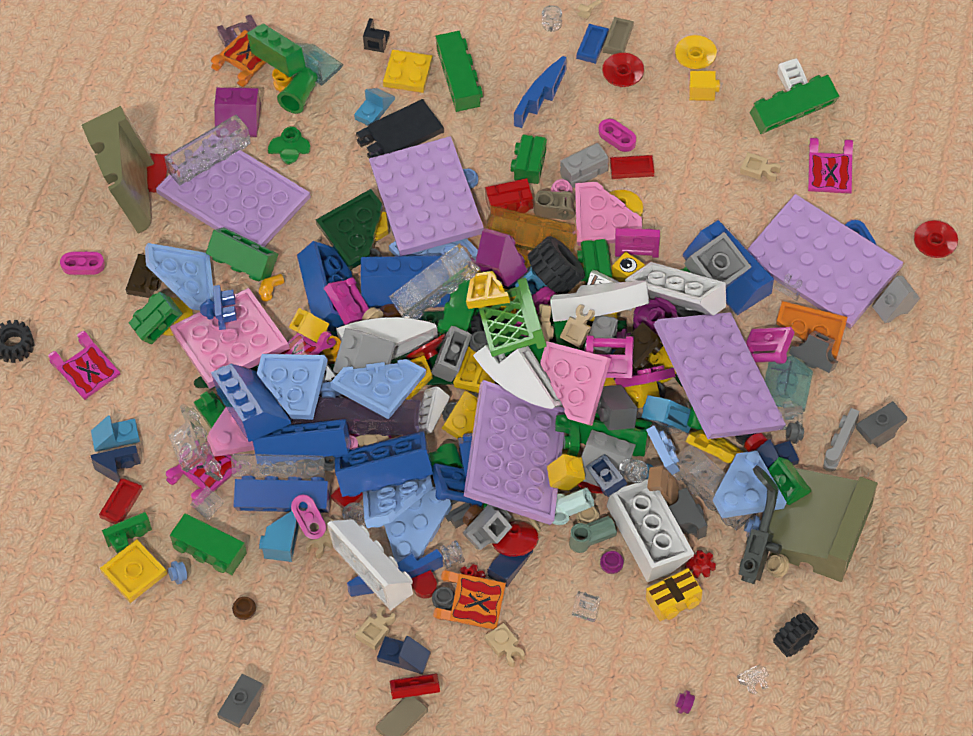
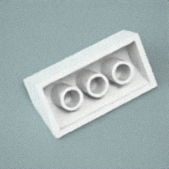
(682, 288)
(649, 530)
(370, 562)

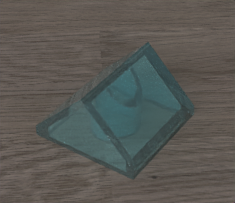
(320, 62)
(789, 382)

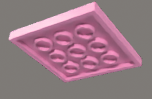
(238, 344)

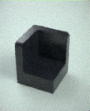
(375, 38)

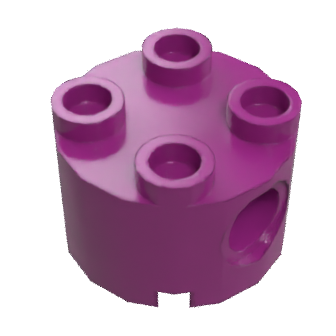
(654, 310)

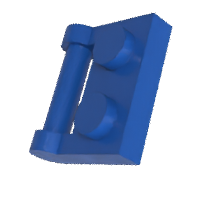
(451, 478)

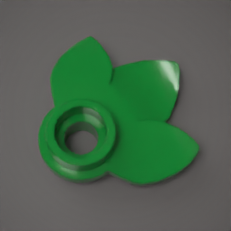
(289, 147)

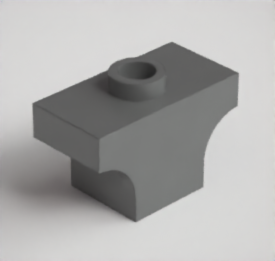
(816, 352)
(882, 424)
(689, 515)
(241, 702)

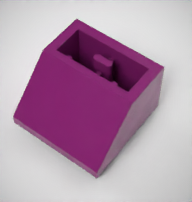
(499, 255)

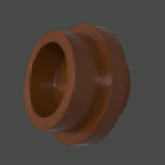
(244, 608)

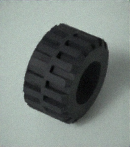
(556, 265)

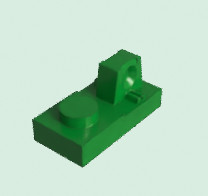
(209, 407)
(572, 441)
(118, 534)

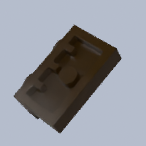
(142, 279)
(644, 344)

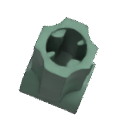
(592, 532)

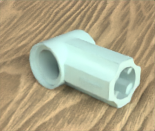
(571, 505)

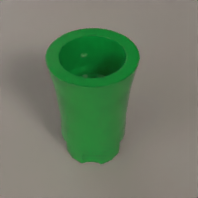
(296, 93)

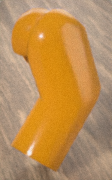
(267, 286)

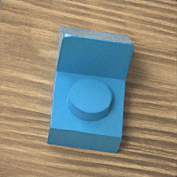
(374, 106)
(113, 435)

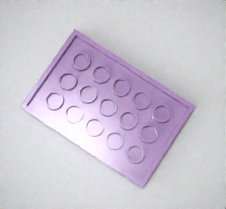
(426, 196)
(239, 197)
(836, 265)
(719, 375)
(512, 453)

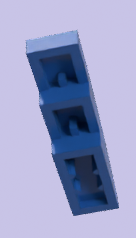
(543, 88)
(409, 564)

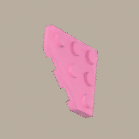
(601, 213)
(576, 379)
(227, 436)

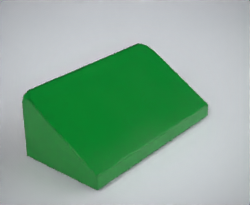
(788, 480)

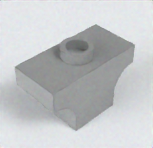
(896, 300)
(488, 527)

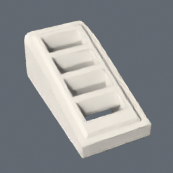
(791, 69)
(432, 406)

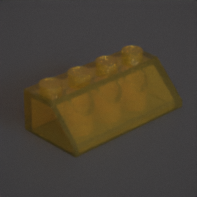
(529, 229)

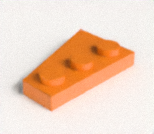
(807, 320)

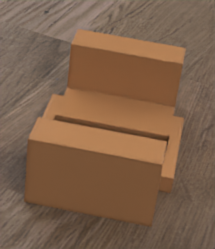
(659, 481)

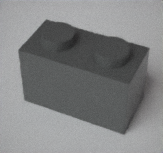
(616, 408)

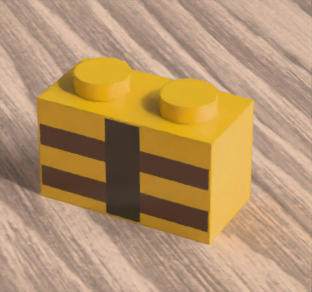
(674, 595)

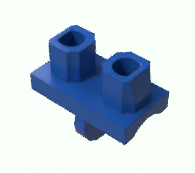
(216, 308)

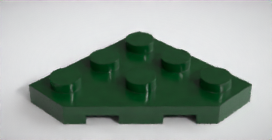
(353, 227)

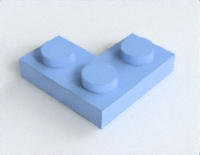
(665, 449)

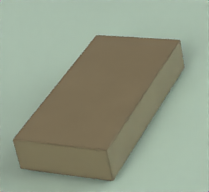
(618, 36)
(402, 717)

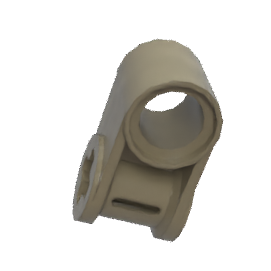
(554, 205)

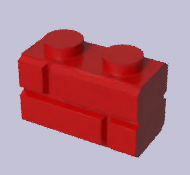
(510, 196)

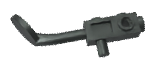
(759, 541)

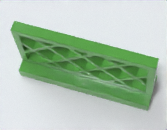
(526, 314)

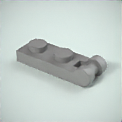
(840, 440)

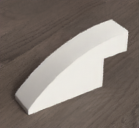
(600, 298)
(405, 332)
(519, 375)

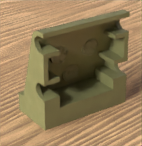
(123, 161)
(824, 523)

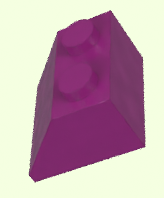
(239, 102)

